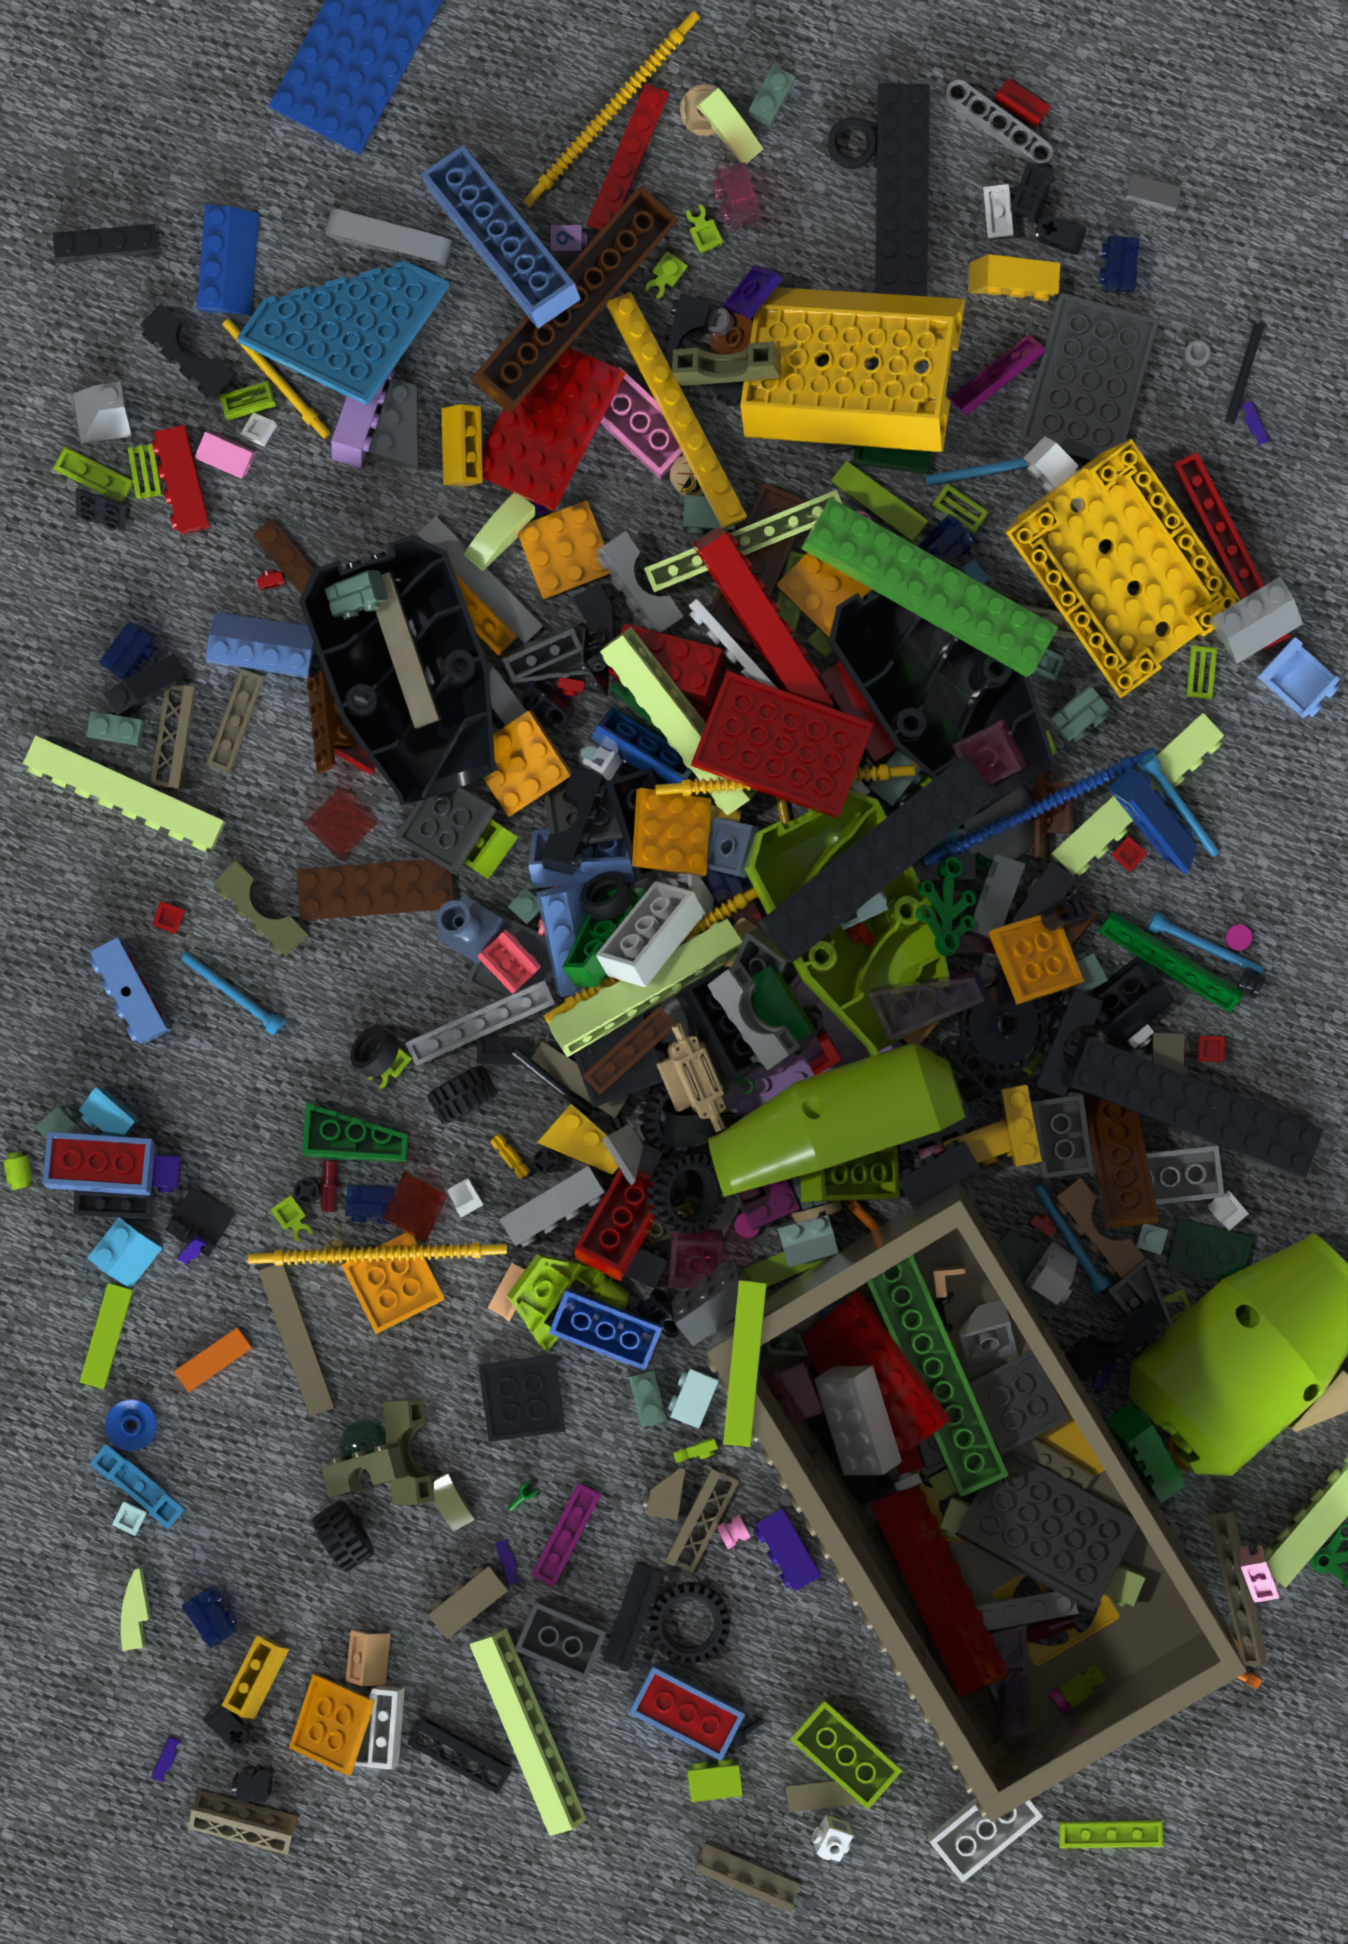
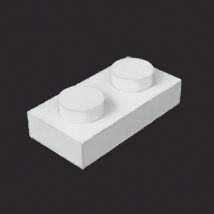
(998, 213)

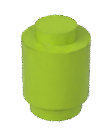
(18, 1170)
(610, 1292)

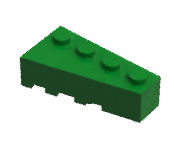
(581, 963)
(349, 1138)
(1146, 1452)

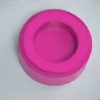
(1238, 937)
(742, 1228)
(1059, 1700)

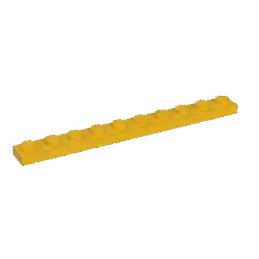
(676, 410)

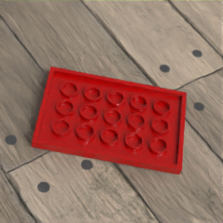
(548, 432)
(782, 744)
(857, 1338)

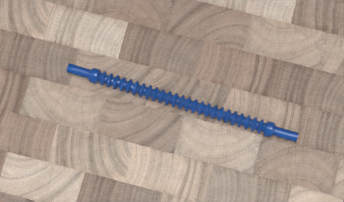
(952, 849)

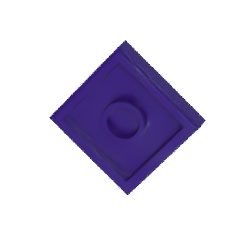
(752, 291)

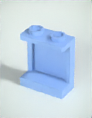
(1299, 679)

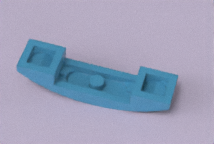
(138, 1485)

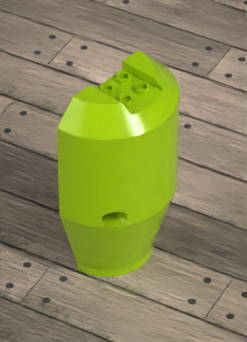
(835, 967)
(838, 1118)
(1241, 1376)

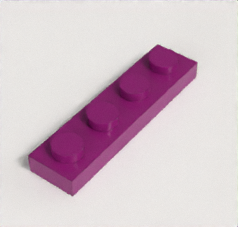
(997, 374)
(566, 1534)

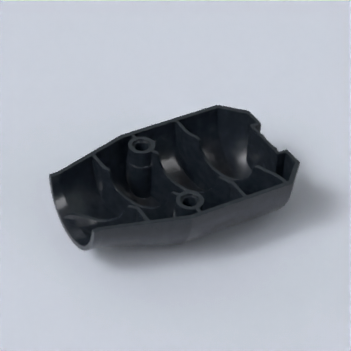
(884, 657)
(358, 663)

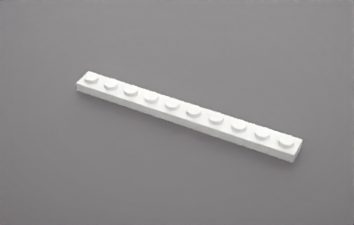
(736, 654)

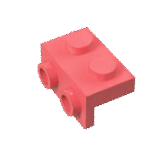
(509, 961)

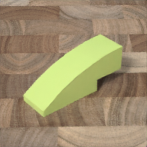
(729, 126)
(500, 531)
(134, 1611)

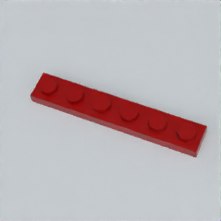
(628, 156)

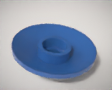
(117, 1425)

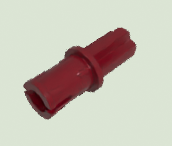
(329, 1186)
(1049, 1628)

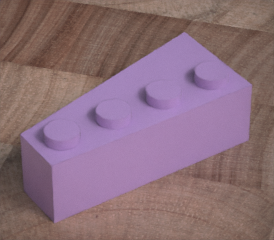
(355, 427)

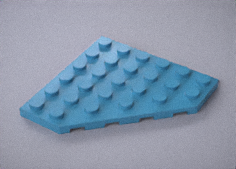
(348, 328)

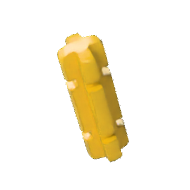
(510, 1156)

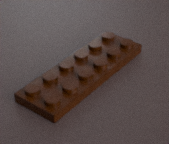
(766, 562)
(373, 889)
(1120, 1164)

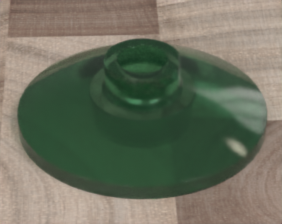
(360, 1432)

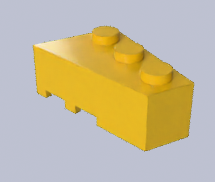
(1014, 277)
(580, 1139)

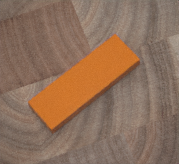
(213, 1359)

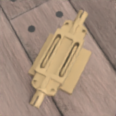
(692, 1078)

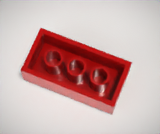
(688, 663)
(617, 1226)

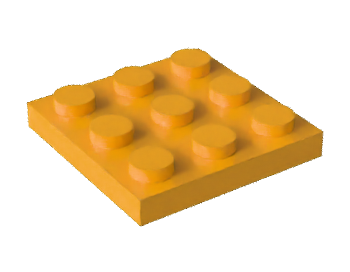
(563, 549)
(818, 590)
(525, 764)
(671, 832)
(1035, 959)
(395, 1288)
(332, 1724)

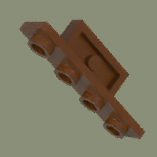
(327, 726)
(1055, 821)

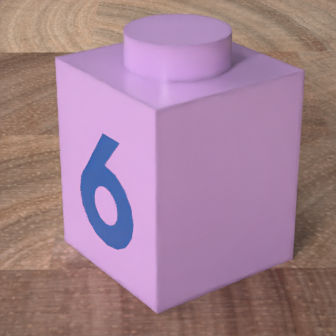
(567, 239)

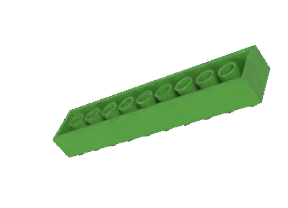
(929, 587)
(921, 1336)

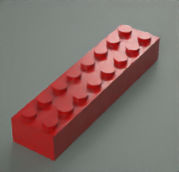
(760, 618)
(939, 1590)

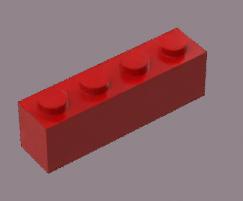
(181, 479)
(851, 702)

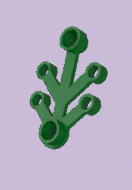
(946, 939)
(1332, 1557)

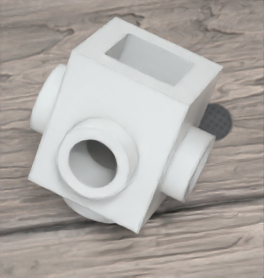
(832, 1838)

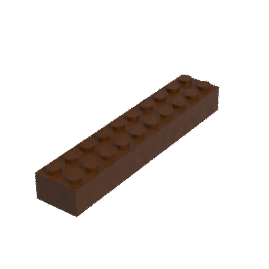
(597, 276)

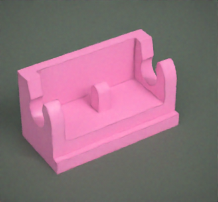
(225, 454)
(1258, 1575)

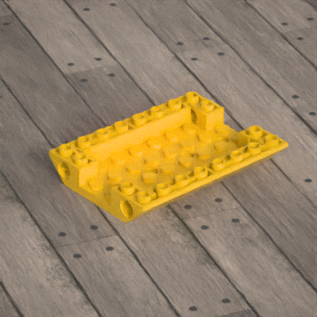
(844, 398)
(1147, 545)

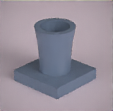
(729, 846)
(467, 926)

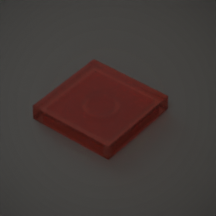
(340, 824)
(414, 1207)

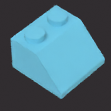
(108, 1114)
(125, 1252)

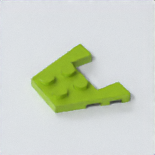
(541, 1290)

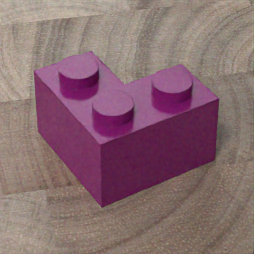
(775, 1204)

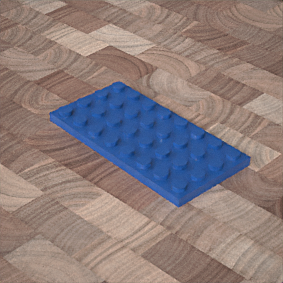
(352, 66)

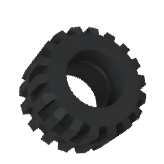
(462, 1094)
(343, 1536)

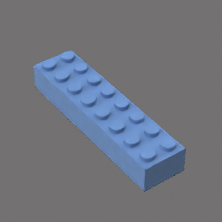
(500, 236)

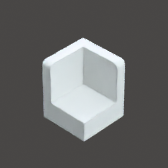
(603, 763)
(465, 1197)
(1227, 1210)

